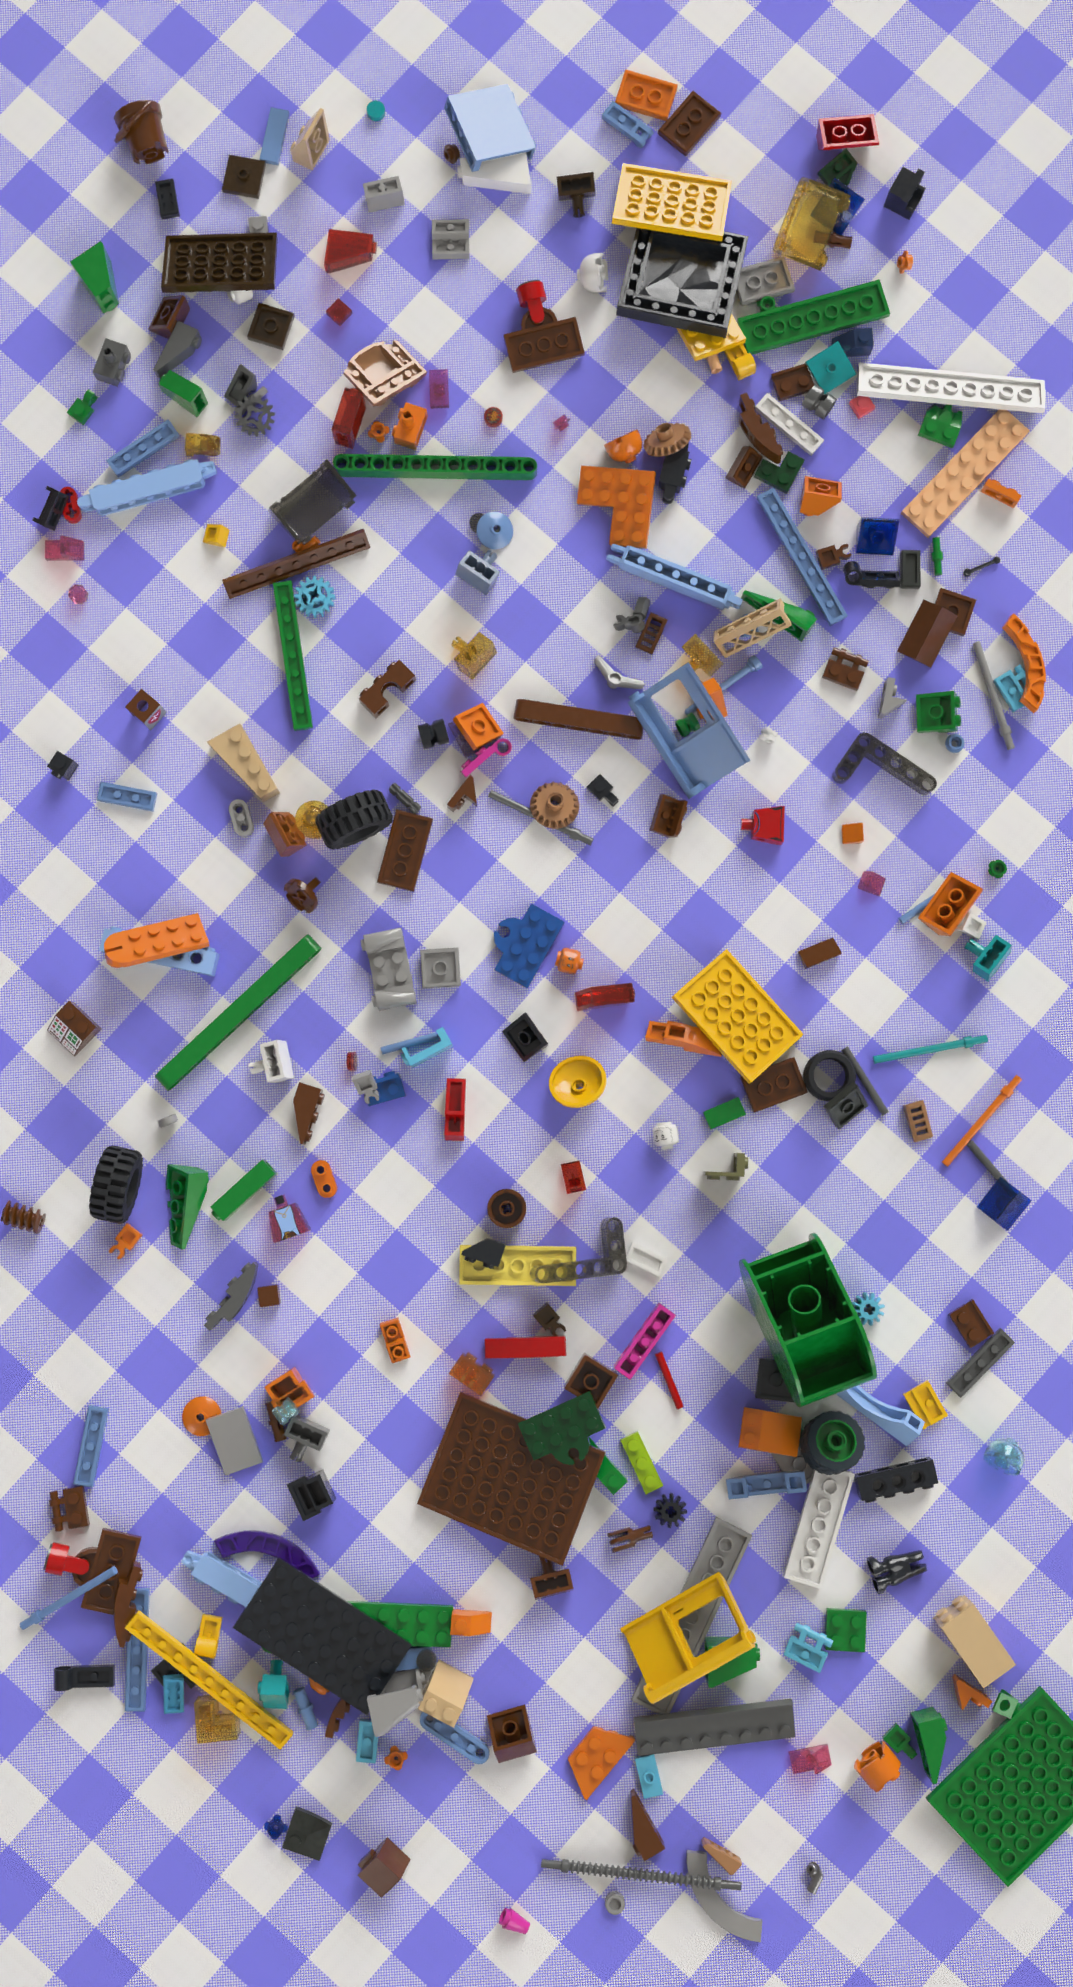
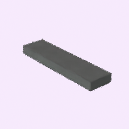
(980, 1362)

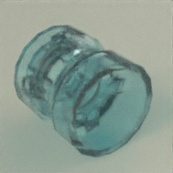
(285, 1411)

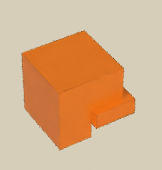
(289, 1385)

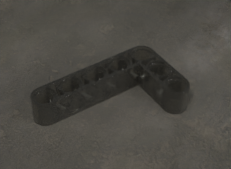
(884, 763)
(588, 1264)

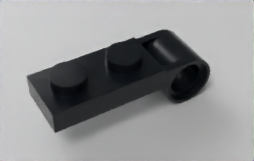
(870, 579)
(83, 1676)

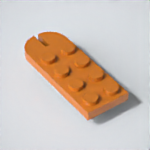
(155, 941)

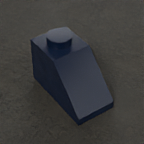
(856, 342)

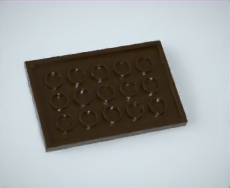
(219, 262)

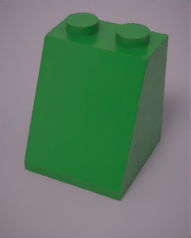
(97, 276)
(733, 1668)

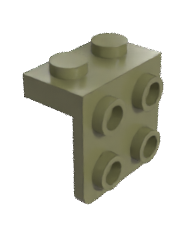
(739, 1167)

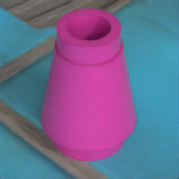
(513, 1921)

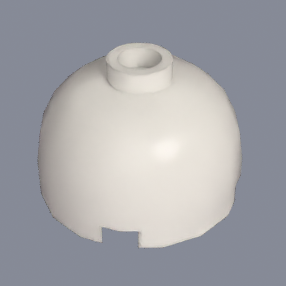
(593, 273)

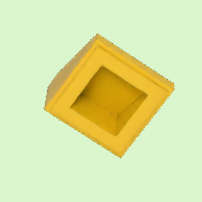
(216, 535)

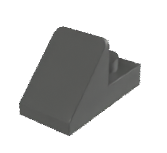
(241, 385)

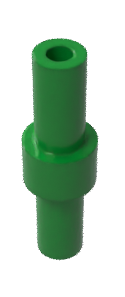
(937, 556)

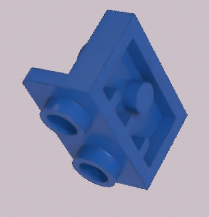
(389, 1088)

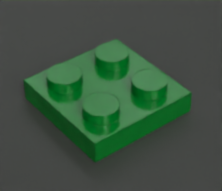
(846, 1629)

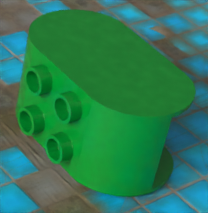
(808, 1322)

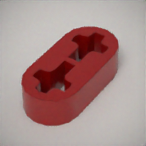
(73, 504)

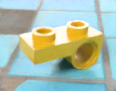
(741, 361)
(208, 1636)

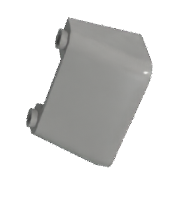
(396, 1700)

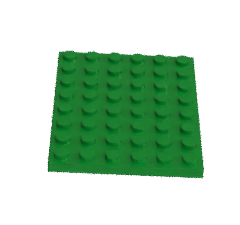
(1014, 1788)

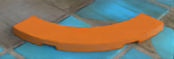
(1033, 662)

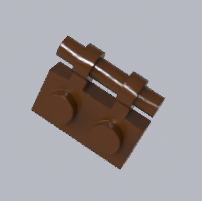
(843, 674)
(75, 1507)

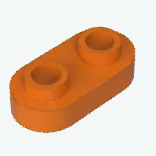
(325, 1178)

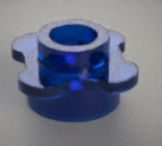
(275, 1833)

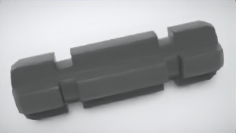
(404, 798)

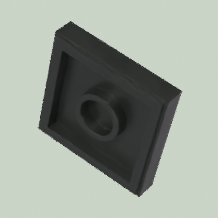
(846, 1105)

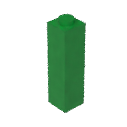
(243, 1190)

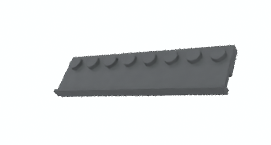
(714, 1727)

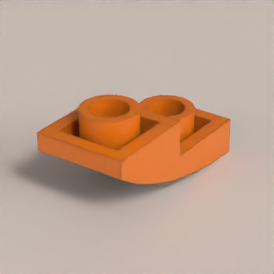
(395, 1340)

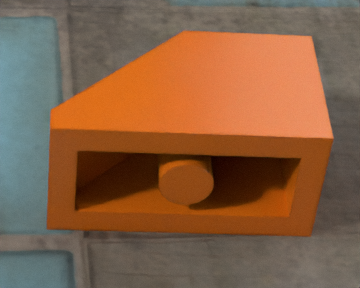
(470, 1622)

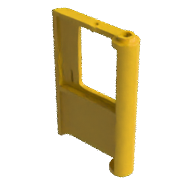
(663, 1649)

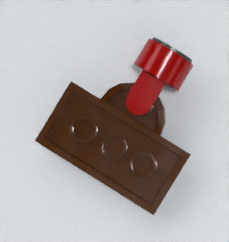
(541, 336)
(114, 1549)

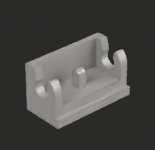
(383, 194)

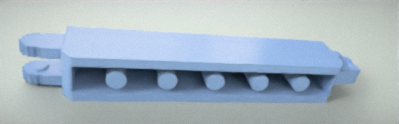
(147, 487)
(675, 577)
(221, 1576)

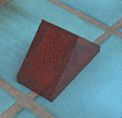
(573, 1177)

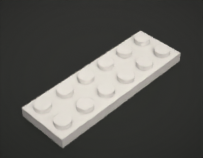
(818, 1528)

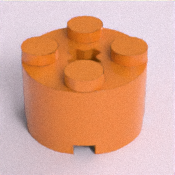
(878, 1765)

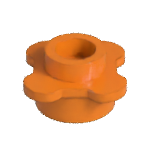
(904, 262)
(383, 431)
(396, 1764)

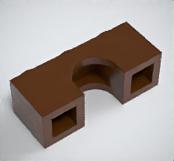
(397, 676)

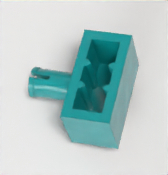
(989, 957)
(274, 1687)

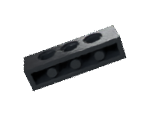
(865, 1480)

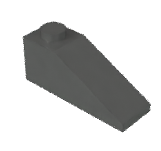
(179, 347)

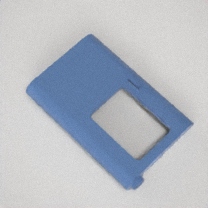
(702, 755)

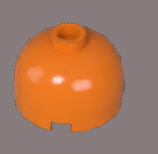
(625, 447)

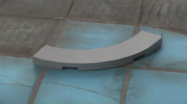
(716, 1908)

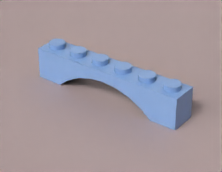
(898, 1422)

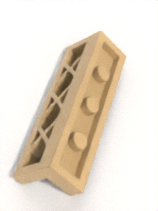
(750, 622)

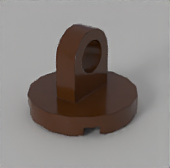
(302, 894)

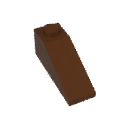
(646, 1836)

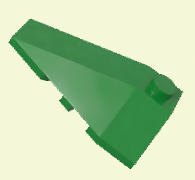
(801, 620)
(187, 1194)

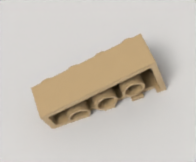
(244, 760)

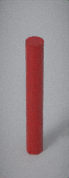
(669, 1380)

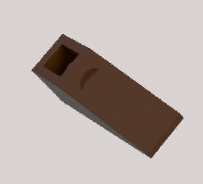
(305, 1105)

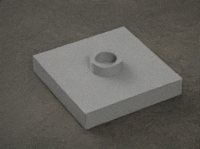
(440, 968)

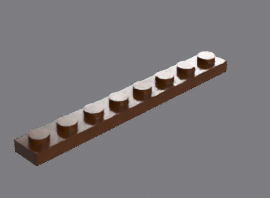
(296, 563)

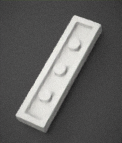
(789, 424)

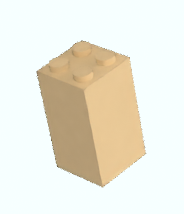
(974, 1641)

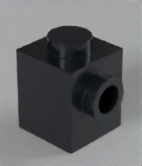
(62, 766)

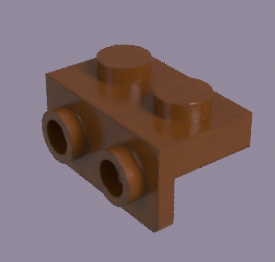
(668, 816)

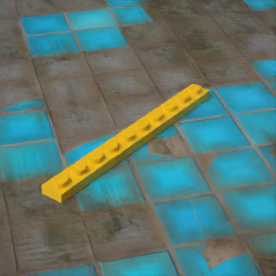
(209, 1679)

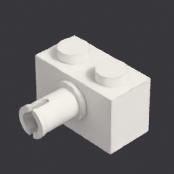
(275, 1062)

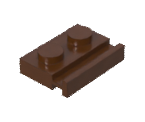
(792, 382)
(971, 1323)

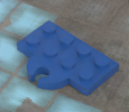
(526, 944)

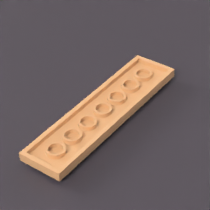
(965, 472)

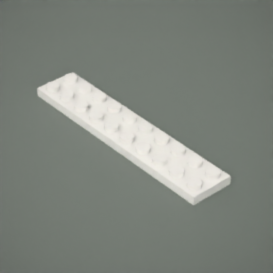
(951, 388)

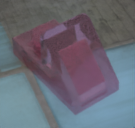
(64, 549)
(811, 1758)

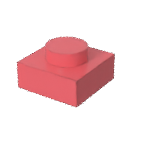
(861, 406)

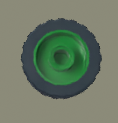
(832, 1443)

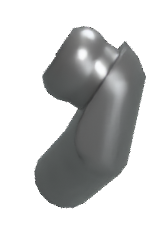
(815, 1875)

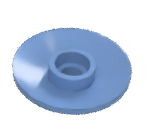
(488, 536)

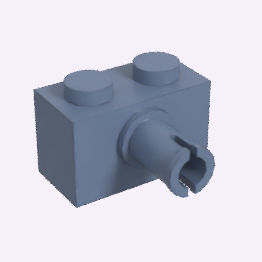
(478, 571)

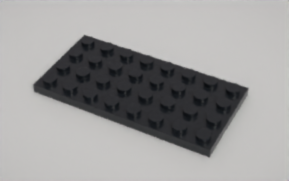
(322, 1635)

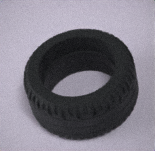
(808, 1074)

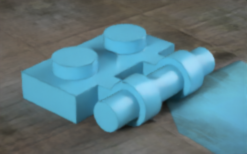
(1010, 687)
(805, 1653)

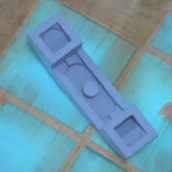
(766, 1483)

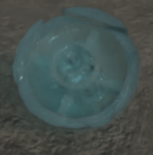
(1006, 1455)

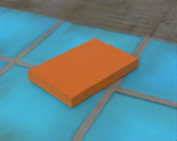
(646, 95)

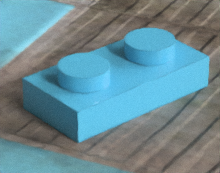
(367, 1742)

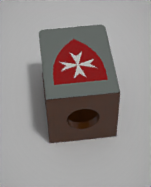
(149, 717)

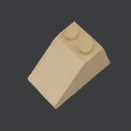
(311, 141)

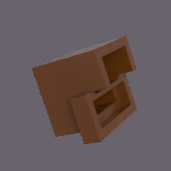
(383, 1867)

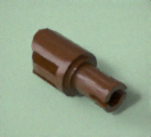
(632, 1537)

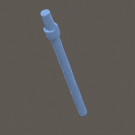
(39, 1615)

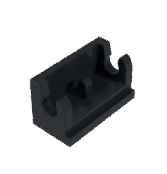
(52, 509)

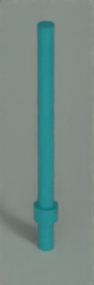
(966, 1042)

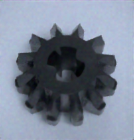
(678, 1507)

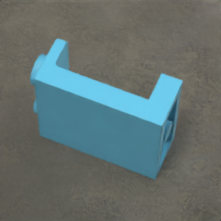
(428, 1053)

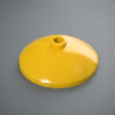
(576, 1073)

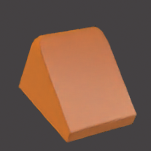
(852, 833)

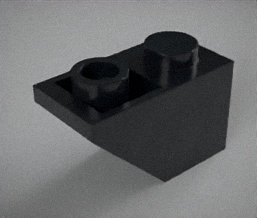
(486, 1251)

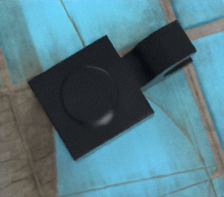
(601, 789)

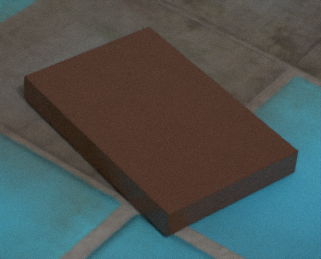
(689, 123)
(775, 1085)

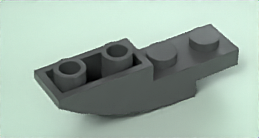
(239, 1290)

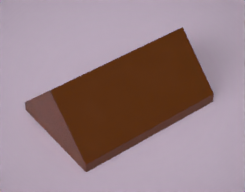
(927, 633)

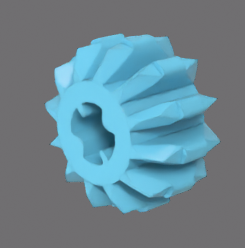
(865, 1316)

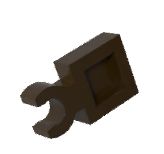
(547, 1319)

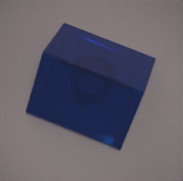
(876, 536)
(1003, 1203)

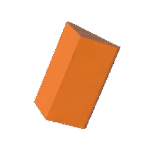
(950, 904)

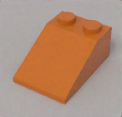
(770, 1432)

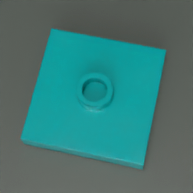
(830, 367)

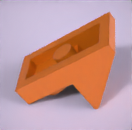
(965, 1691)

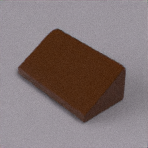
(744, 466)
(819, 953)

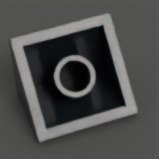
(525, 1037)

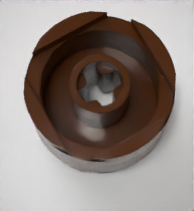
(509, 1219)

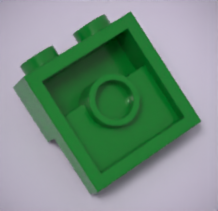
(938, 712)

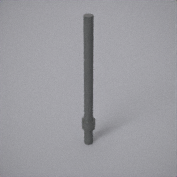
(573, 833)

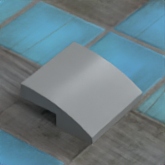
(450, 239)

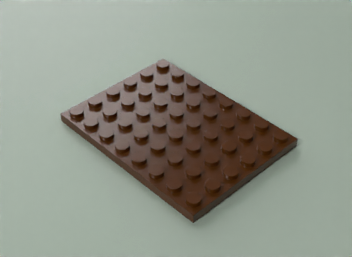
(494, 1485)

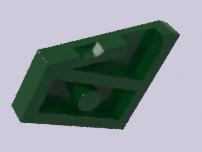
(840, 168)

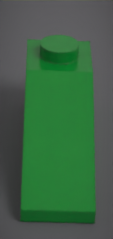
(610, 1474)

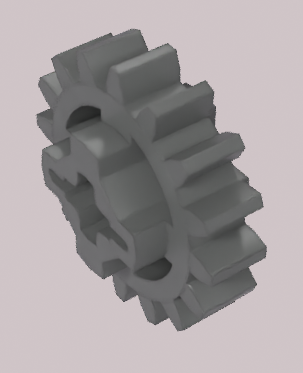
(250, 407)

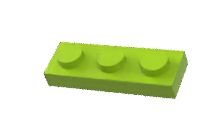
(641, 1462)

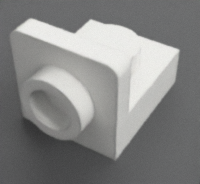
(971, 925)

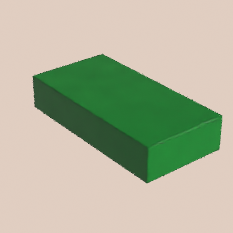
(724, 1113)

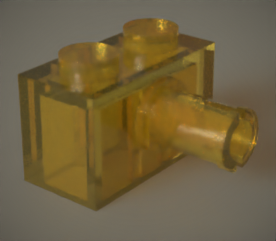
(473, 655)
(701, 656)

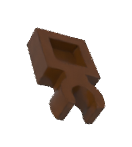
(830, 556)

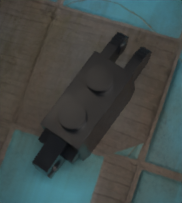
(672, 473)

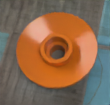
(196, 1406)

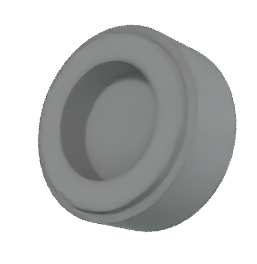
(167, 1120)
(615, 1902)

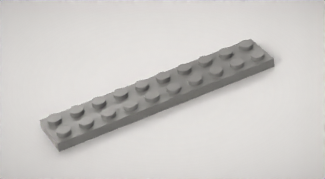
(721, 1554)

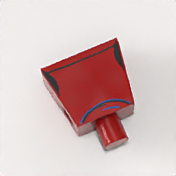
(766, 825)

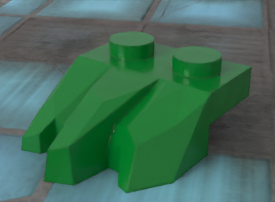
(941, 425)

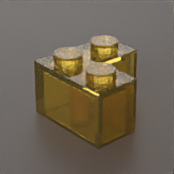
(212, 1725)

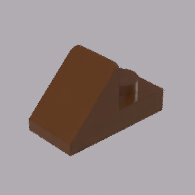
(466, 791)

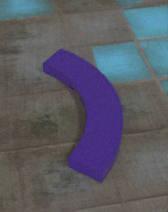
(268, 1544)

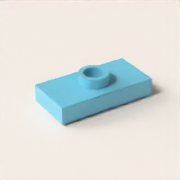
(648, 1776)

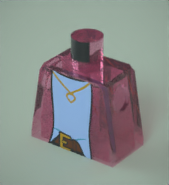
(287, 1220)

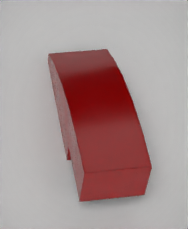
(455, 1109)

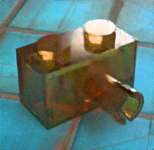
(472, 1373)

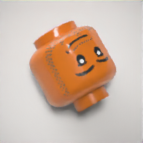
(569, 961)

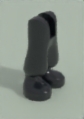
(897, 1568)

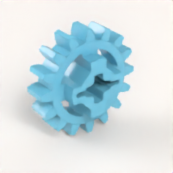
(307, 593)

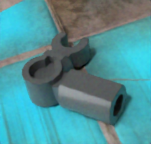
(634, 622)

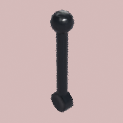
(967, 572)

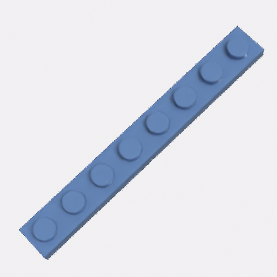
(801, 556)

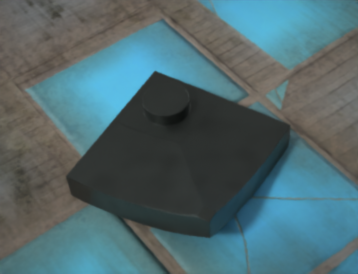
(307, 1834)

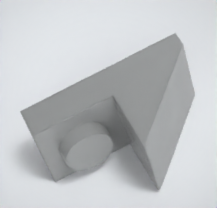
(889, 703)

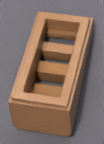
(909, 1116)
(725, 1858)

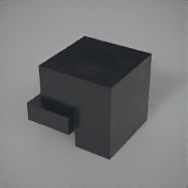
(905, 193)
(311, 1494)

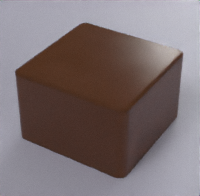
(269, 1295)

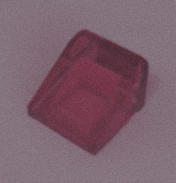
(871, 883)

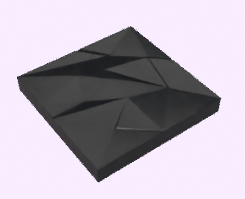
(682, 280)

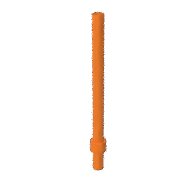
(1006, 1092)

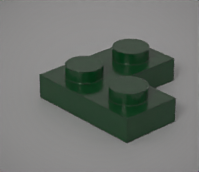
(782, 476)

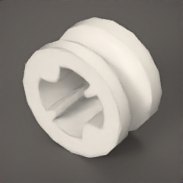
(768, 735)

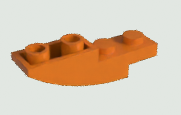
(681, 1035)

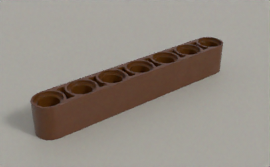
(578, 719)

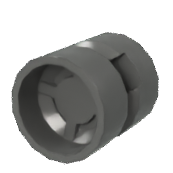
(819, 401)

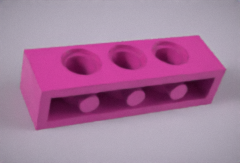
(644, 1341)

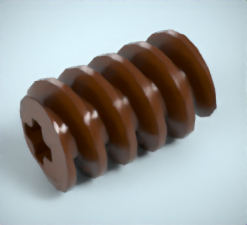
(23, 1218)

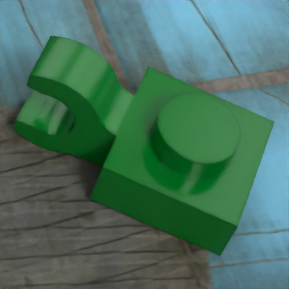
(81, 409)
(898, 1740)

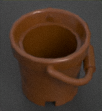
(142, 129)

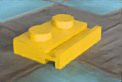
(925, 1404)

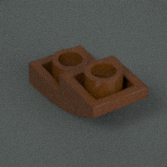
(338, 1712)

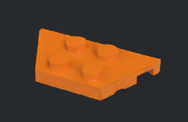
(597, 1756)

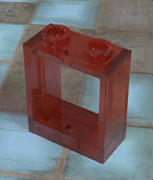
(348, 417)

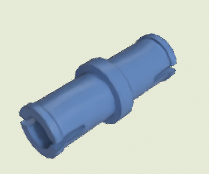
(305, 1708)

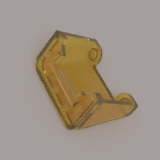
(810, 222)

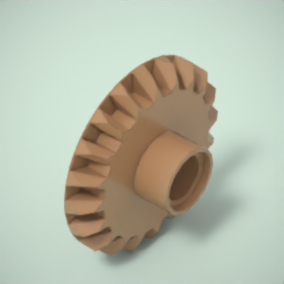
(667, 439)
(554, 815)

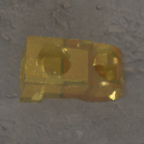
(202, 444)

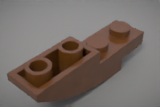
(759, 434)
(124, 1609)

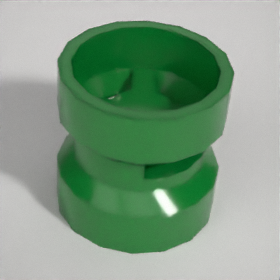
(687, 724)

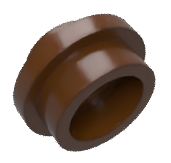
(451, 153)

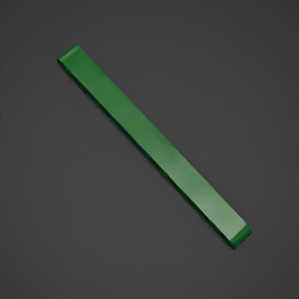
(442, 472)
(238, 1012)

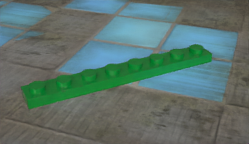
(293, 655)

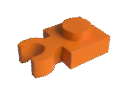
(127, 1239)

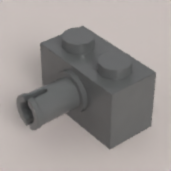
(112, 362)
(306, 1434)

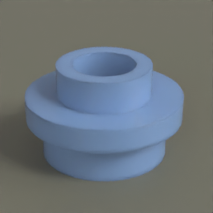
(960, 743)

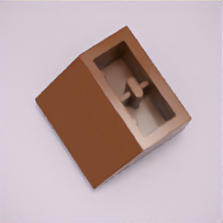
(284, 833)

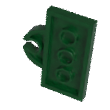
(563, 1428)

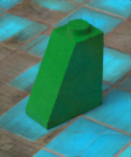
(183, 392)

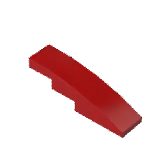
(525, 1347)

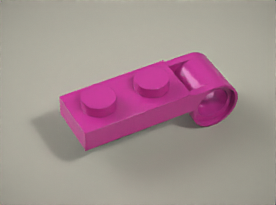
(482, 754)

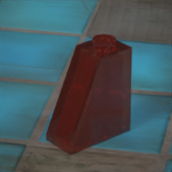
(348, 249)
(604, 996)

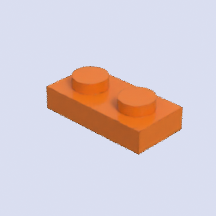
(997, 491)

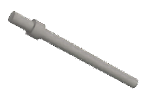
(1005, 730)

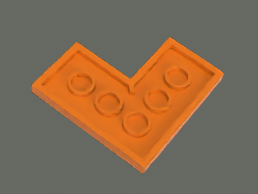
(627, 493)

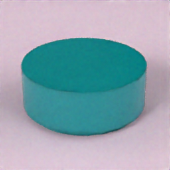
(375, 110)

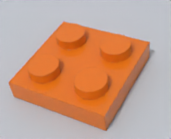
(478, 726)

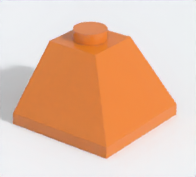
(819, 495)

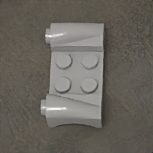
(389, 969)

